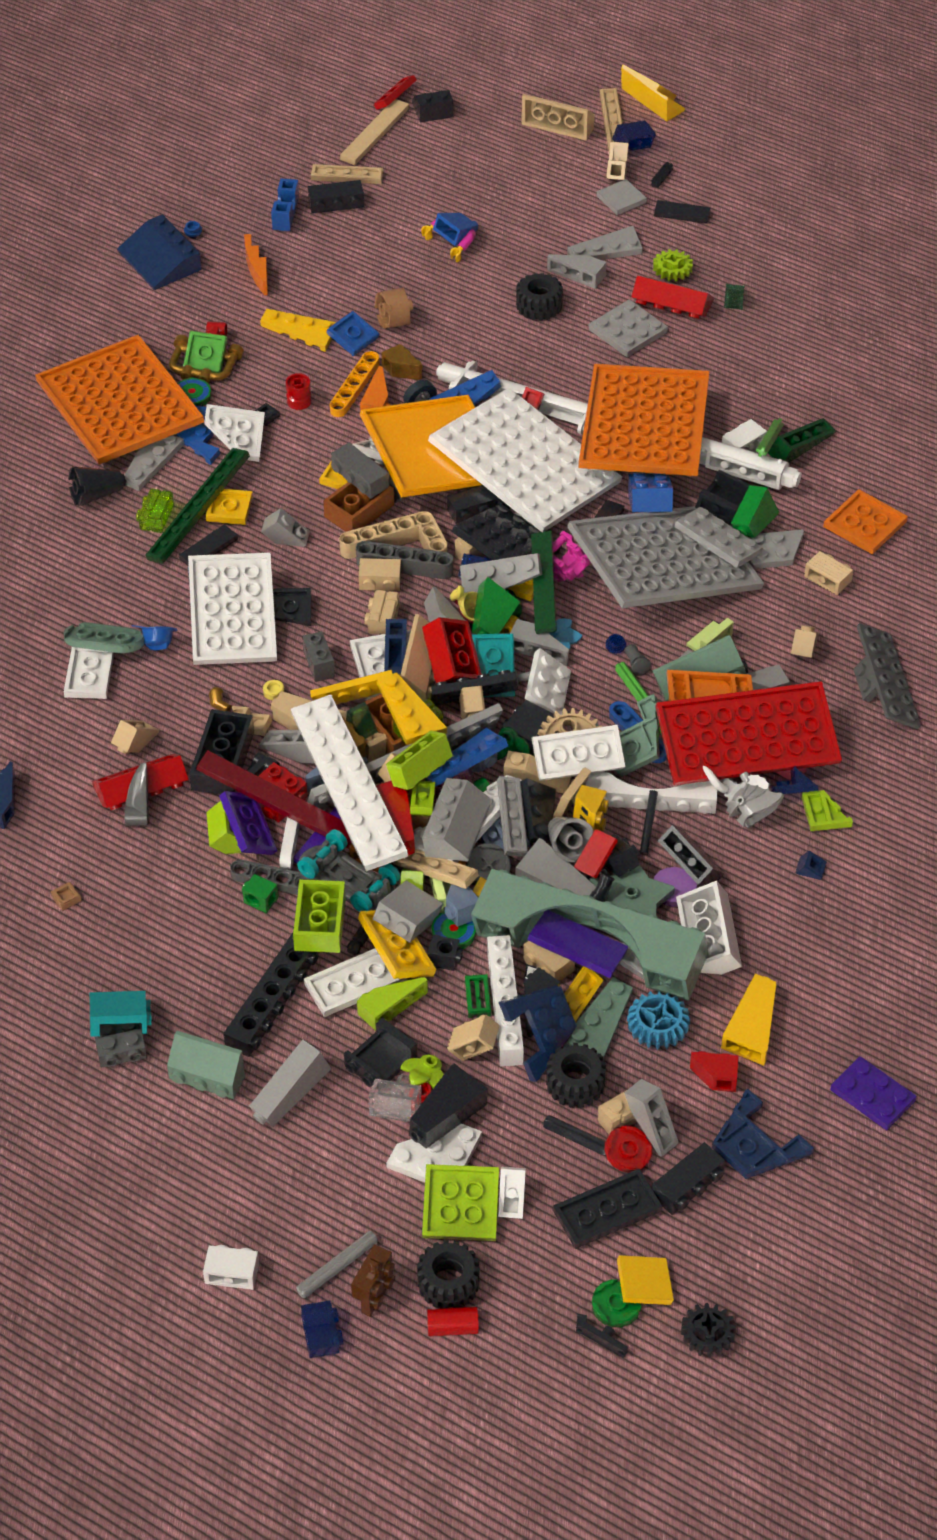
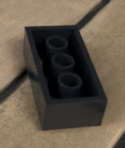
(226, 736)

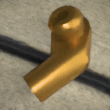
(216, 701)

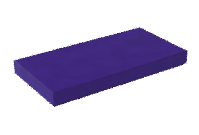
(578, 943)

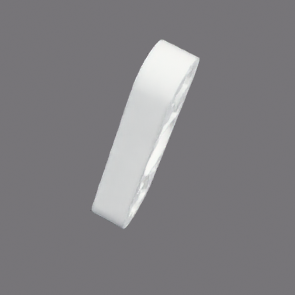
(289, 844)

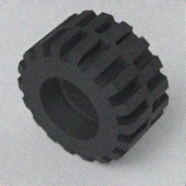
(539, 296)
(571, 1090)
(448, 1292)

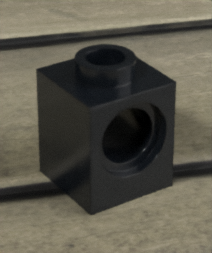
(445, 952)

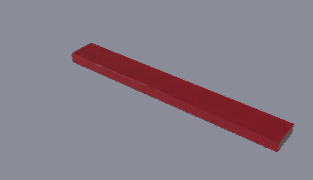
(270, 795)

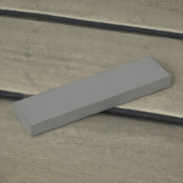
(512, 816)

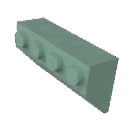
(716, 657)

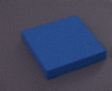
(353, 333)

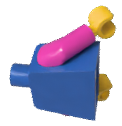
(454, 228)

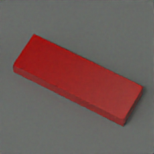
(394, 92)

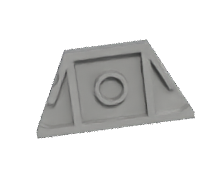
(778, 548)

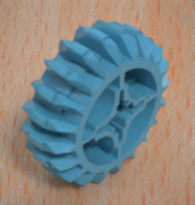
(668, 1030)

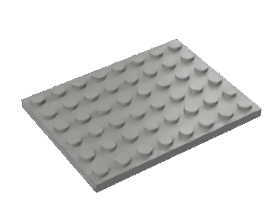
(654, 562)

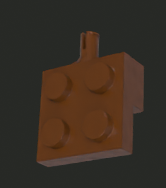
(373, 1279)

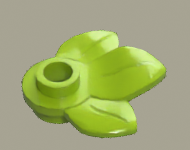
(423, 1070)

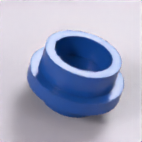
(192, 229)

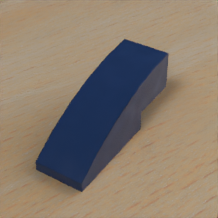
(395, 644)

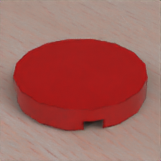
(628, 1149)

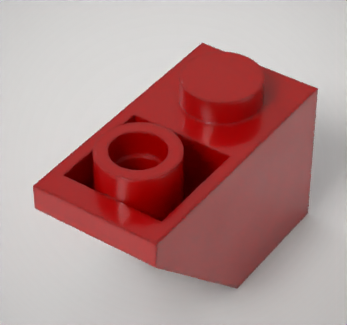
(716, 1070)

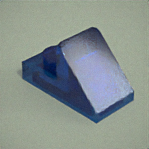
(800, 784)

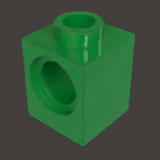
(260, 893)

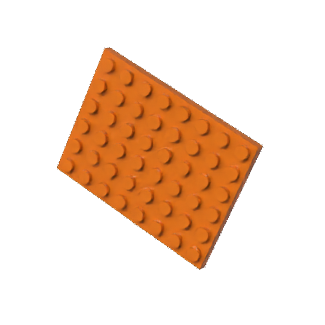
(119, 399)
(644, 420)

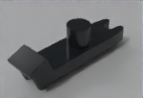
(603, 1337)

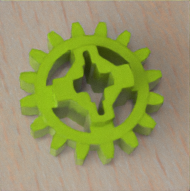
(672, 265)

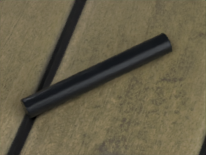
(648, 824)

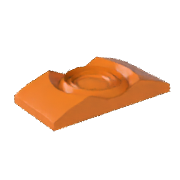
(700, 684)

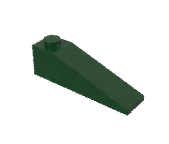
(798, 441)

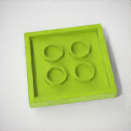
(460, 1202)

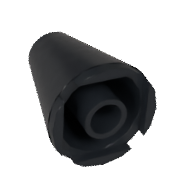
(94, 484)

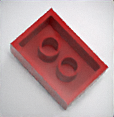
(451, 650)

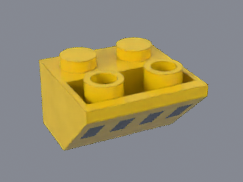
(591, 806)

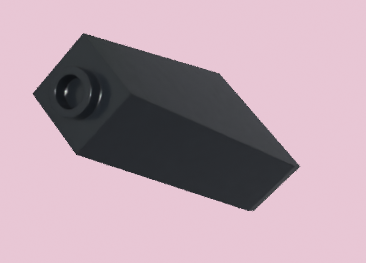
(447, 1106)

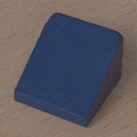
(811, 866)

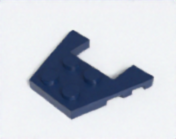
(549, 1020)
(749, 1148)

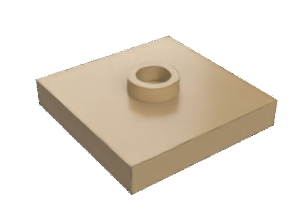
(569, 796)

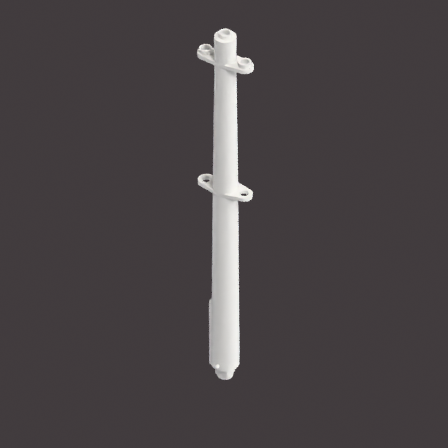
(714, 454)

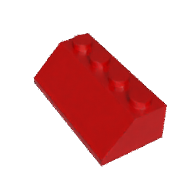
(671, 296)
(160, 772)

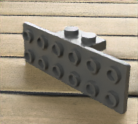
(883, 675)

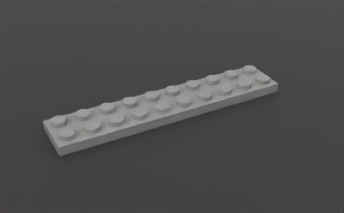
(456, 734)

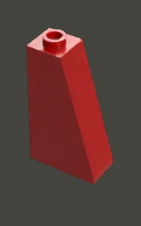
(398, 807)

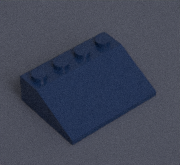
(160, 253)

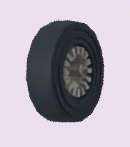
(419, 391)

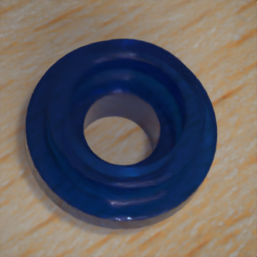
(615, 643)

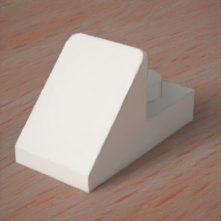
(512, 1192)

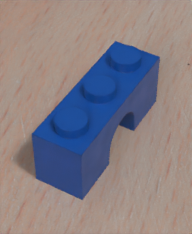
(284, 209)

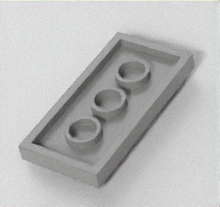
(718, 537)

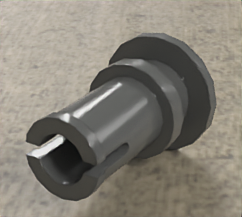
(639, 663)

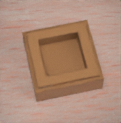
(66, 896)

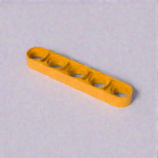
(354, 390)

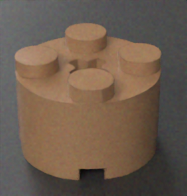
(393, 308)

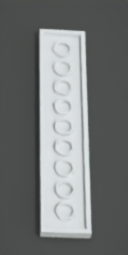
(349, 783)

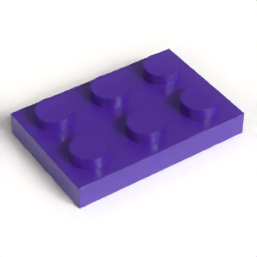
(248, 824)
(873, 1093)

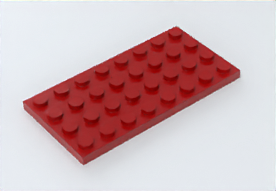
(748, 732)

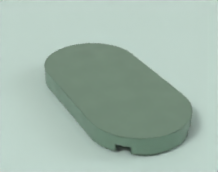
(104, 637)

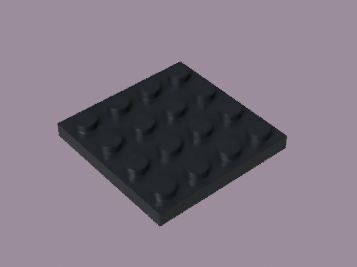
(498, 533)

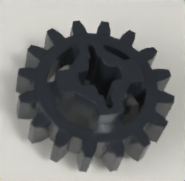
(698, 1336)

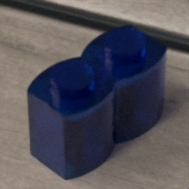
(320, 1329)

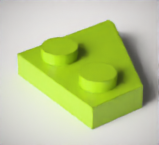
(823, 812)

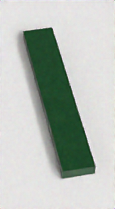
(544, 584)

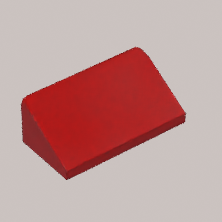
(595, 854)

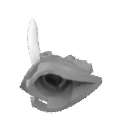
(747, 798)

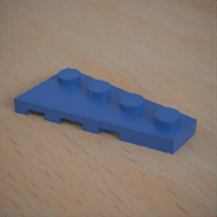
(469, 754)

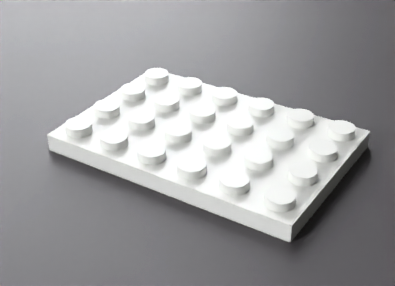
(232, 608)

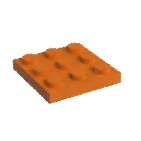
(865, 521)

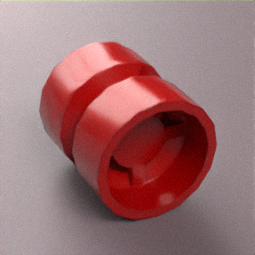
(298, 391)

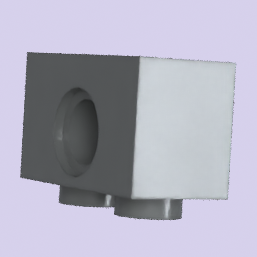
(318, 656)

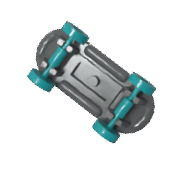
(330, 864)

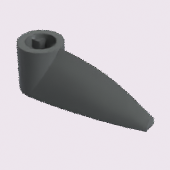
(137, 799)

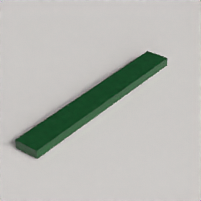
(197, 505)

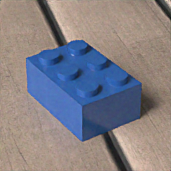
(650, 492)

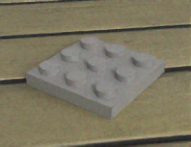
(628, 328)

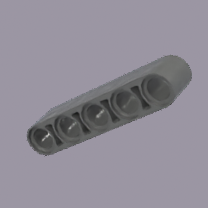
(413, 560)

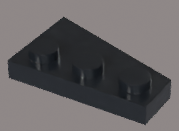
(538, 808)

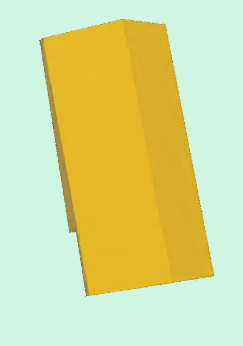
(650, 94)

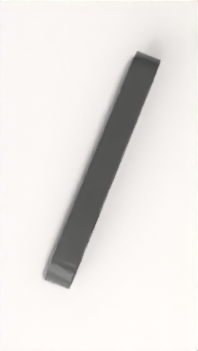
(272, 872)

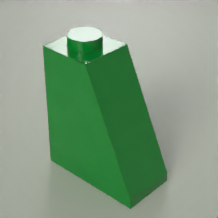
(755, 511)
(492, 608)

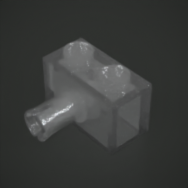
(394, 1099)

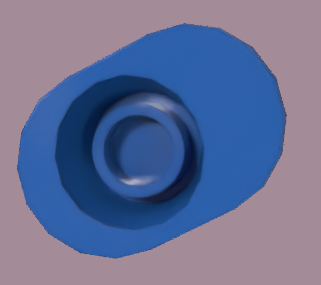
(157, 637)

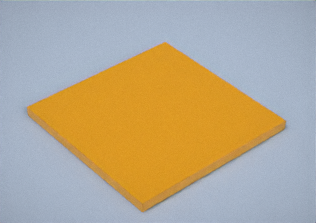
(402, 441)

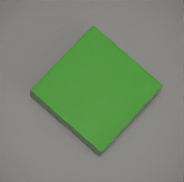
(205, 351)

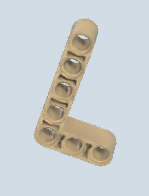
(397, 531)

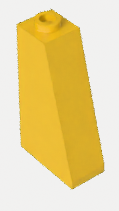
(751, 1023)

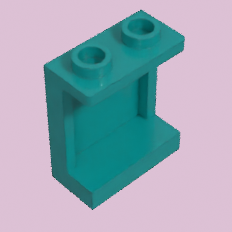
(119, 1008)

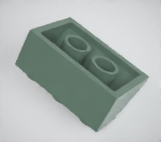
(206, 1065)

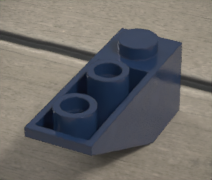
(7, 794)

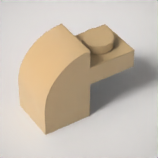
(617, 160)

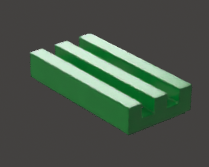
(477, 1011)

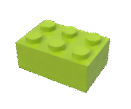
(319, 916)

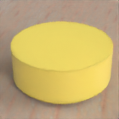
(272, 689)

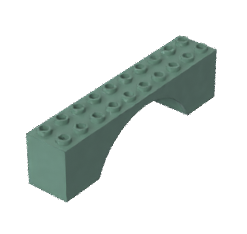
(666, 950)

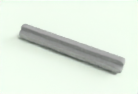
(336, 1264)

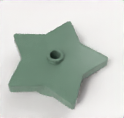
(637, 891)

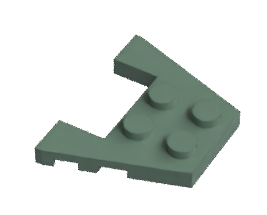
(641, 741)

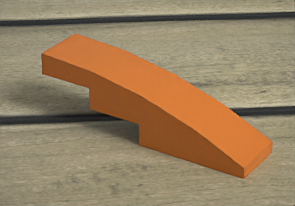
(256, 264)

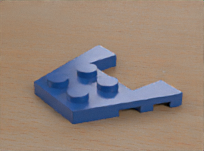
(197, 439)

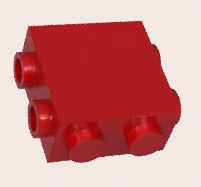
(285, 780)

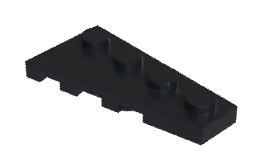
(292, 605)

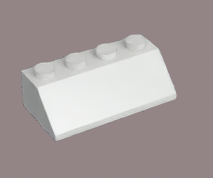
(711, 912)

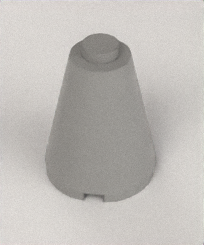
(569, 837)

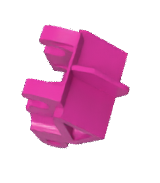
(572, 562)

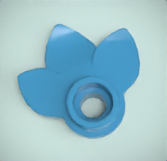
(565, 634)

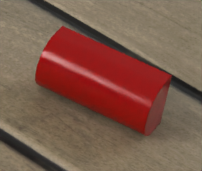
(452, 1321)

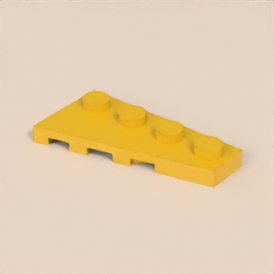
(407, 709)

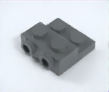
(120, 1044)

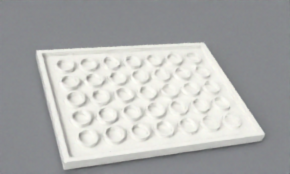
(523, 459)

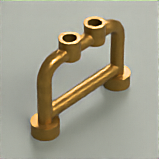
(180, 343)

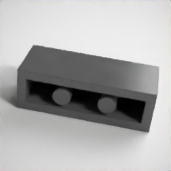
(359, 470)

